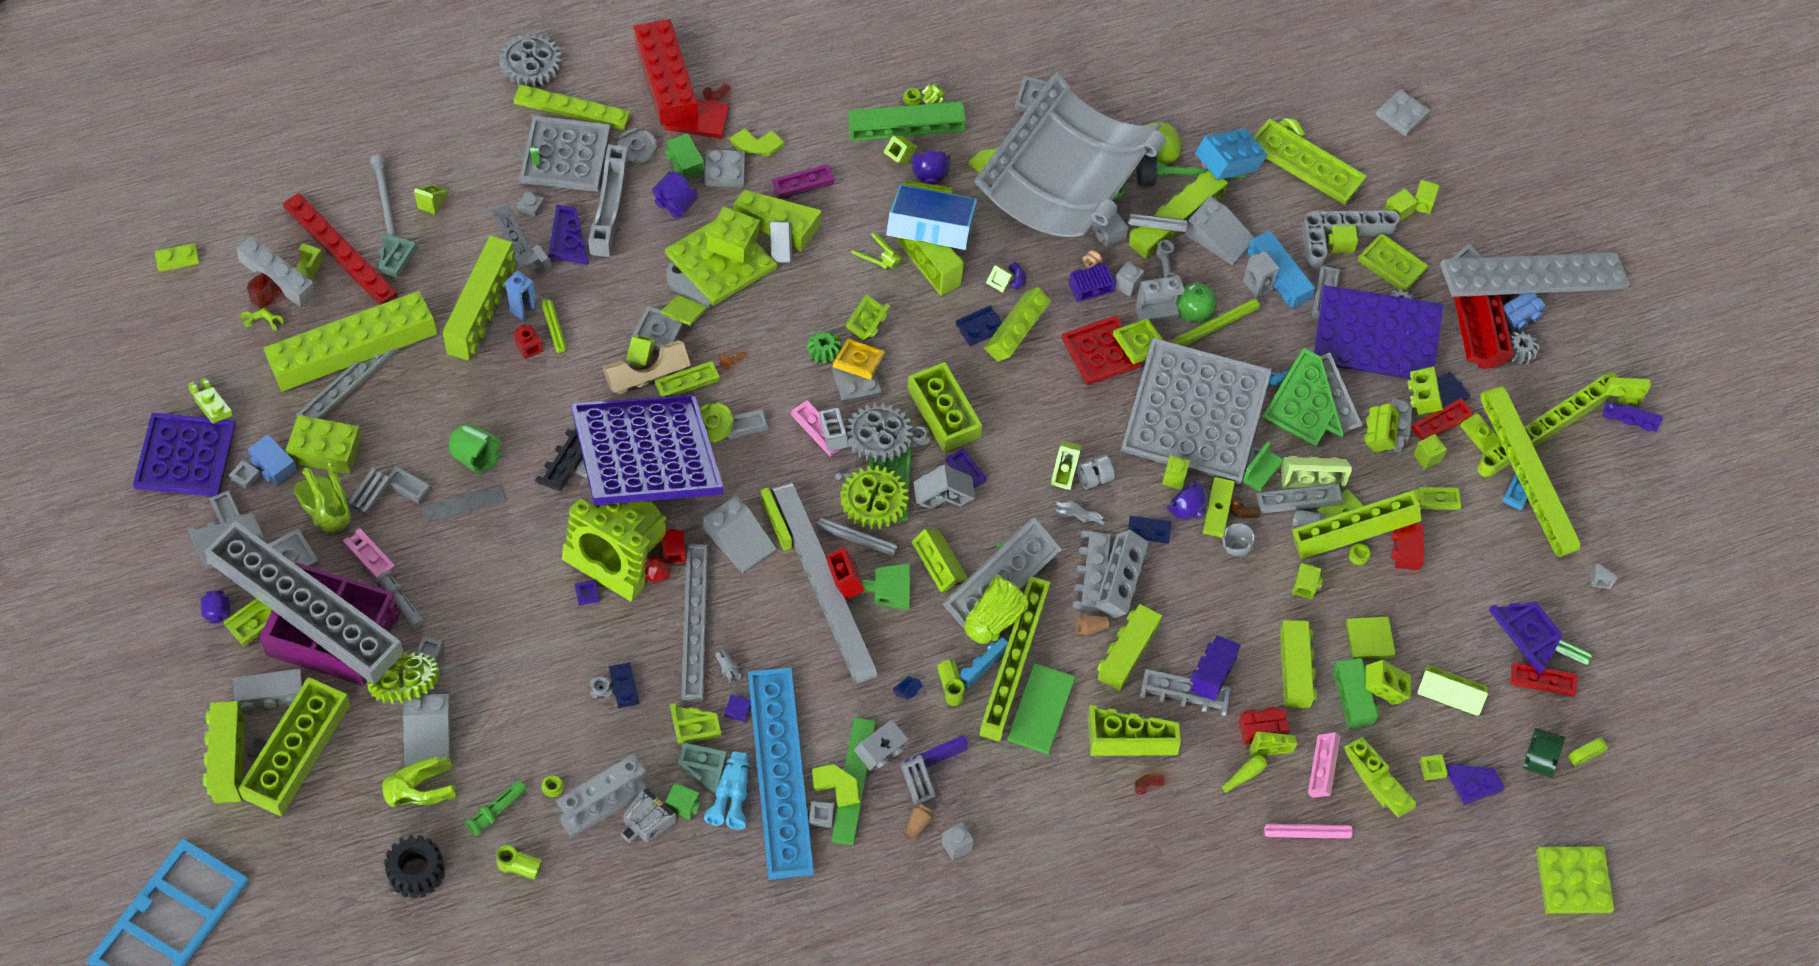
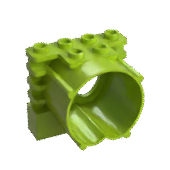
(613, 542)

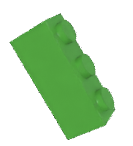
(1354, 697)

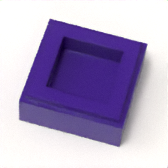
(587, 592)
(737, 708)

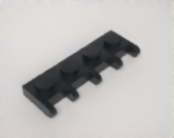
(564, 464)

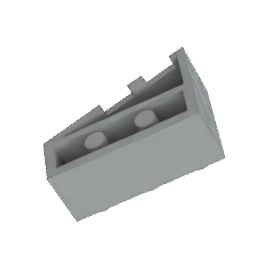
(206, 536)

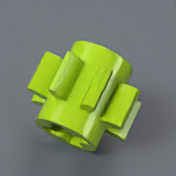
(933, 94)

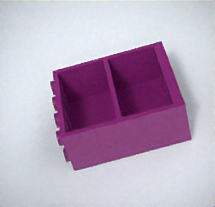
(291, 645)

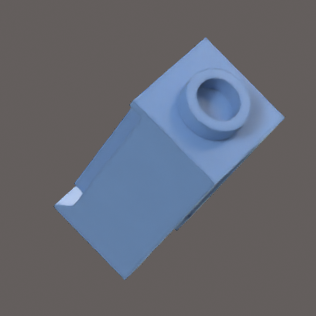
(520, 291)

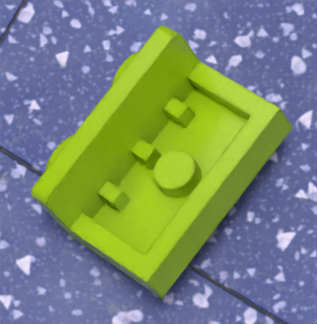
(867, 317)

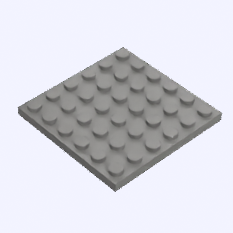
(1196, 410)

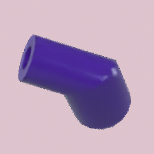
(1019, 276)

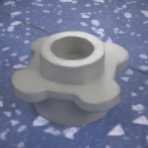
(922, 432)
(605, 682)

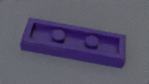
(942, 752)

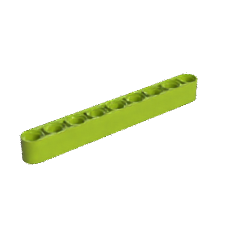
(1557, 422)
(1530, 471)

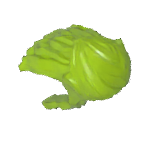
(322, 500)
(995, 611)
(400, 785)

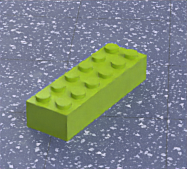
(479, 298)
(294, 746)

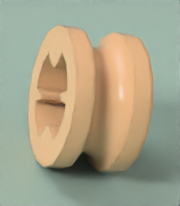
(1092, 258)

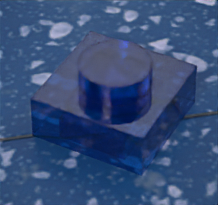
(908, 687)

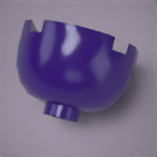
(931, 166)
(1189, 502)

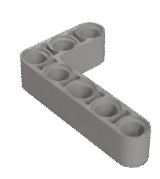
(1319, 224)

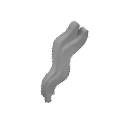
(1073, 509)

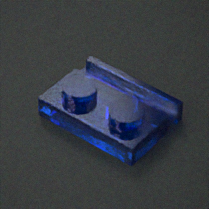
(979, 325)

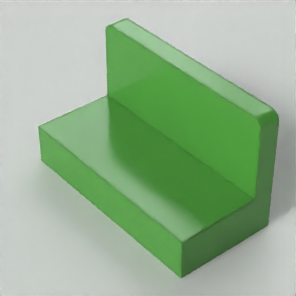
(1262, 468)

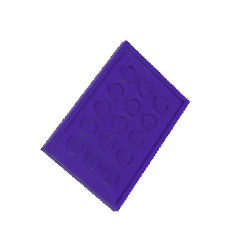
(1377, 331)

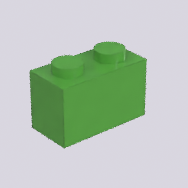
(685, 157)

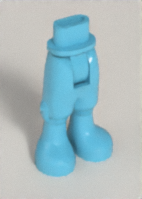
(733, 785)

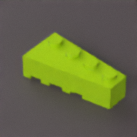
(803, 219)
(1130, 735)

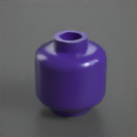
(215, 606)

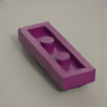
(803, 181)

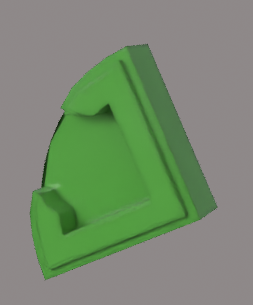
(535, 155)

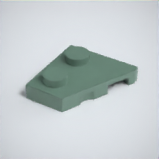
(395, 254)

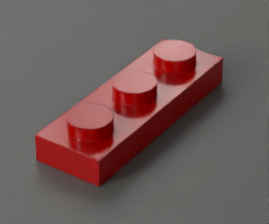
(1442, 420)
(1548, 681)

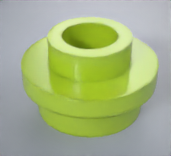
(912, 93)
(552, 780)

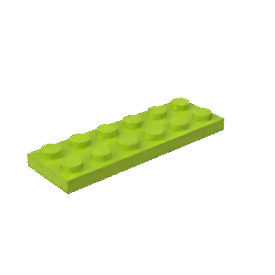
(1309, 162)

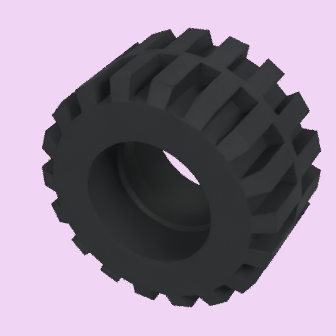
(414, 849)

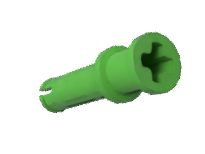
(488, 813)

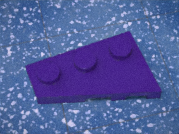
(566, 237)

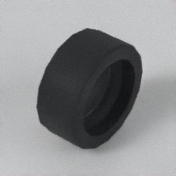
(1147, 171)

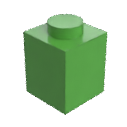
(683, 801)

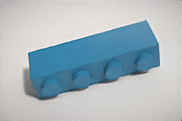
(1290, 279)

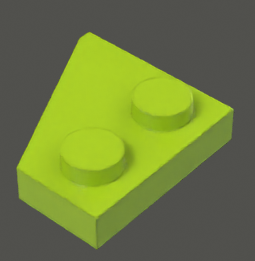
(694, 725)
(1272, 744)

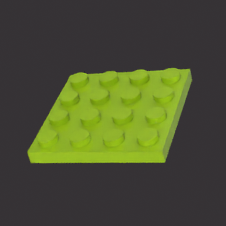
(713, 273)

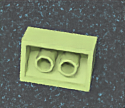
(1314, 472)

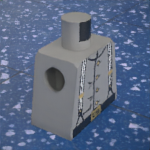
(647, 817)

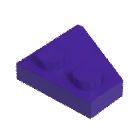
(1474, 782)

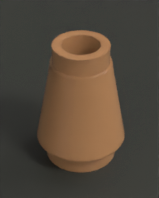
(1091, 624)
(918, 820)

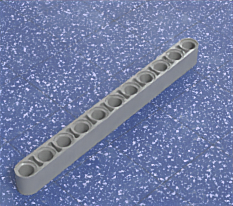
(822, 582)

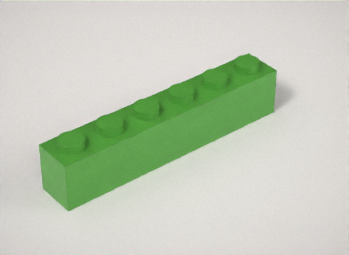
(906, 121)

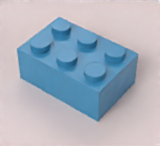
(1231, 153)

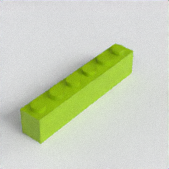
(1182, 207)
(1356, 525)

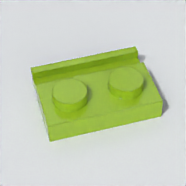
(248, 621)

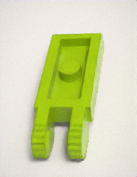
(210, 401)

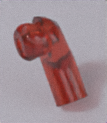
(717, 95)
(1147, 780)

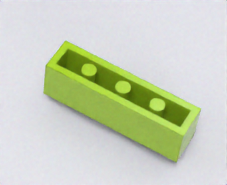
(1017, 324)
(1129, 647)
(1297, 665)

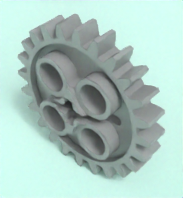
(530, 59)
(879, 433)

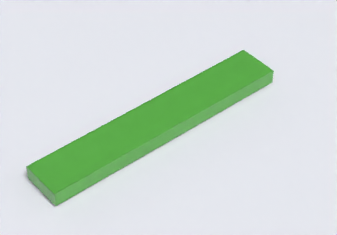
(847, 816)

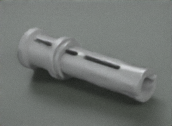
(388, 583)

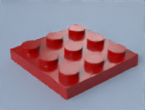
(1098, 351)

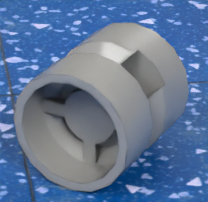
(1094, 472)

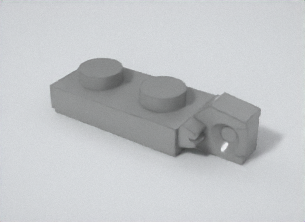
(1404, 423)

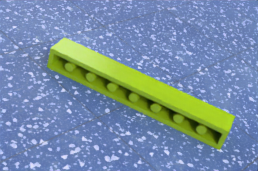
(1014, 661)

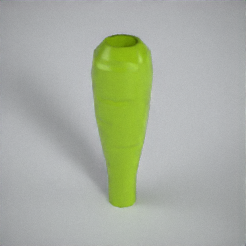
(1249, 770)

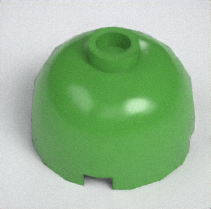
(1197, 303)

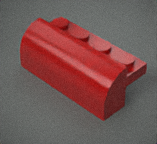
(1484, 330)

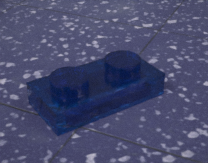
(1150, 529)
(624, 685)

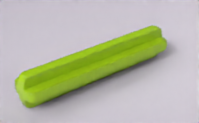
(554, 326)

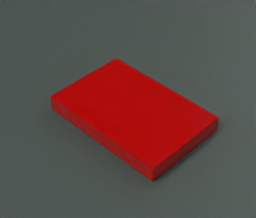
(710, 120)

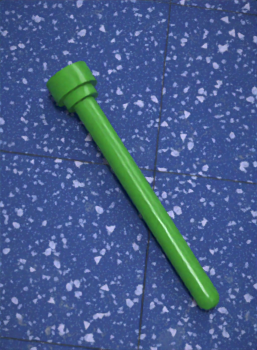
(1163, 169)

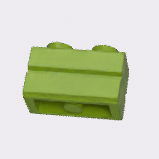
(1382, 428)

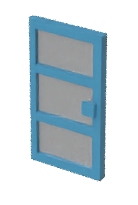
(172, 911)

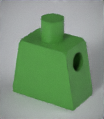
(891, 586)

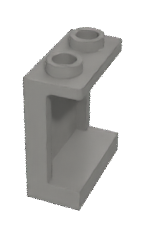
(1159, 299)

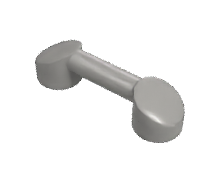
(1163, 252)

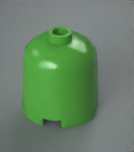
(474, 447)

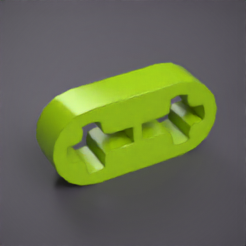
(1588, 752)

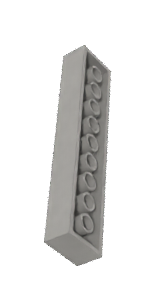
(304, 602)

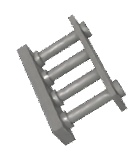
(601, 796)

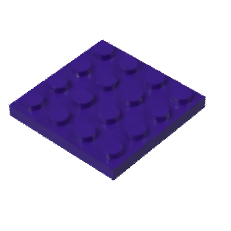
(184, 454)

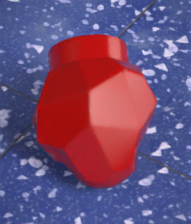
(656, 569)

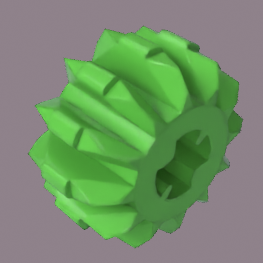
(824, 346)

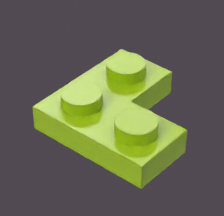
(1629, 389)

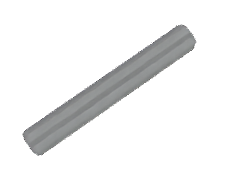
(857, 536)

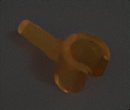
(727, 361)

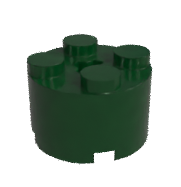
(1544, 752)

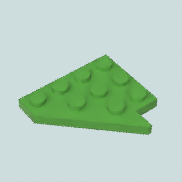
(1305, 401)

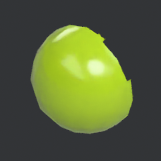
(1172, 147)

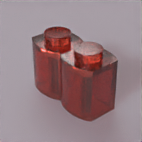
(262, 290)

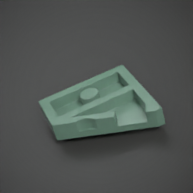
(703, 764)

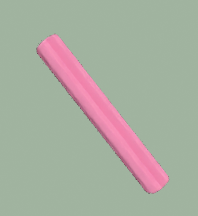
(1308, 830)

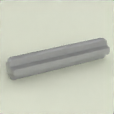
(1158, 222)

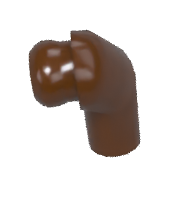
(1242, 511)

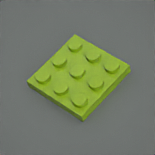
(1574, 880)

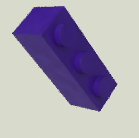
(1214, 667)

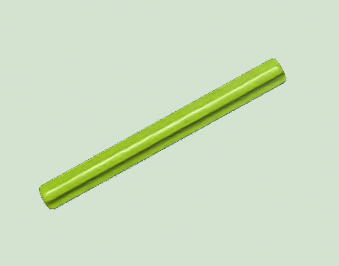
(1216, 323)

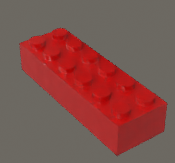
(665, 71)

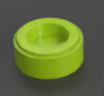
(1359, 554)

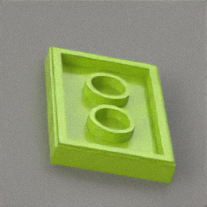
(1392, 263)

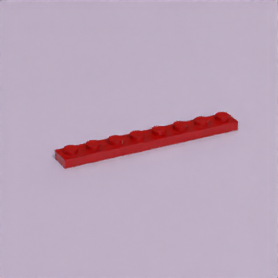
(340, 249)

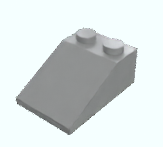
(1219, 231)
(738, 534)
(426, 727)

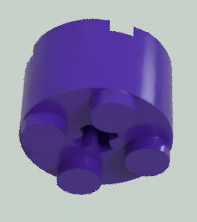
(674, 194)

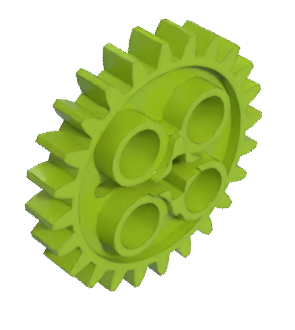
(893, 502)
(418, 677)

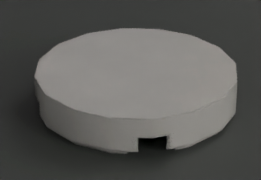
(640, 145)

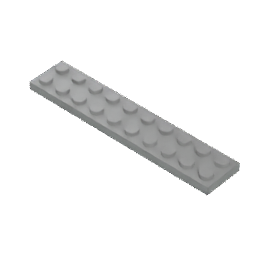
(1534, 274)

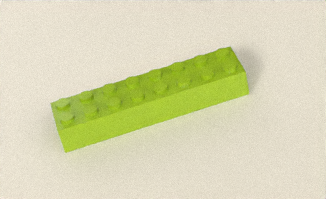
(350, 341)

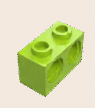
(1425, 390)
(1388, 682)

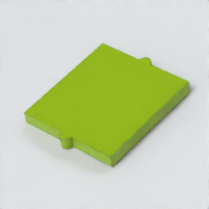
(684, 310)

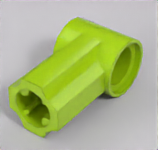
(951, 682)
(520, 864)

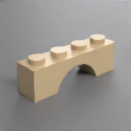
(671, 359)

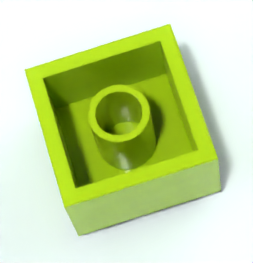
(733, 234)

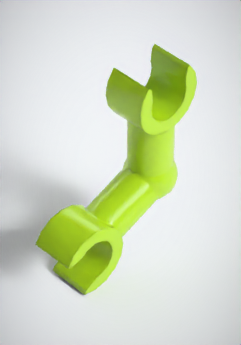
(264, 312)

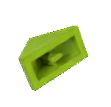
(430, 197)

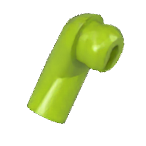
(1293, 124)

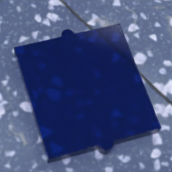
(1451, 389)

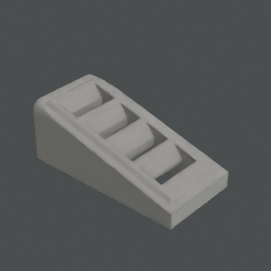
(836, 440)

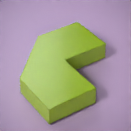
(765, 145)
(833, 777)

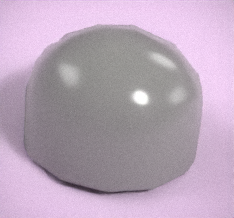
(1238, 539)

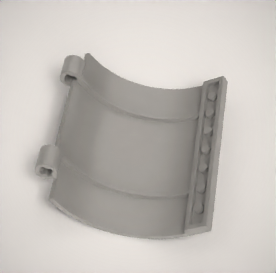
(1065, 163)

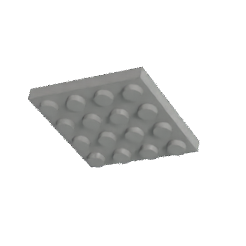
(569, 153)

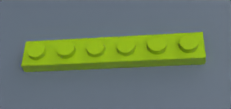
(572, 107)

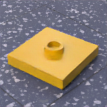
(859, 359)

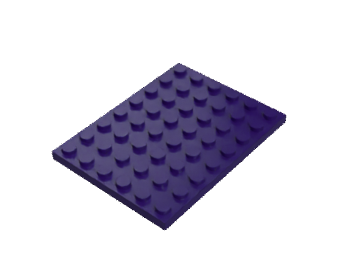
(645, 449)

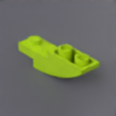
(1377, 777)

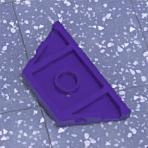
(1529, 630)

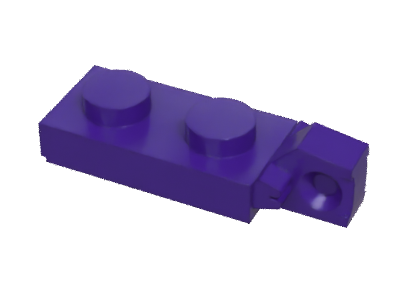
(1633, 416)

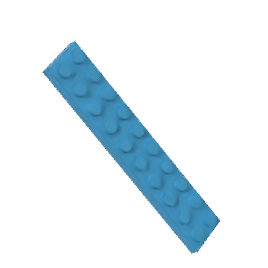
(780, 774)

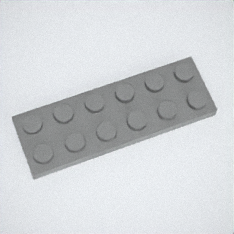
(1015, 561)

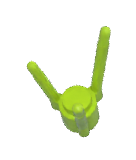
(889, 256)

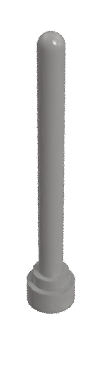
(379, 164)

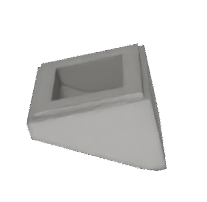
(1602, 577)

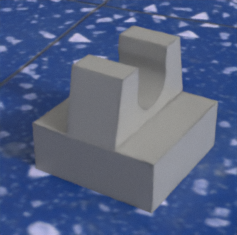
(539, 259)

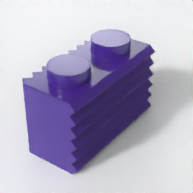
(1091, 282)

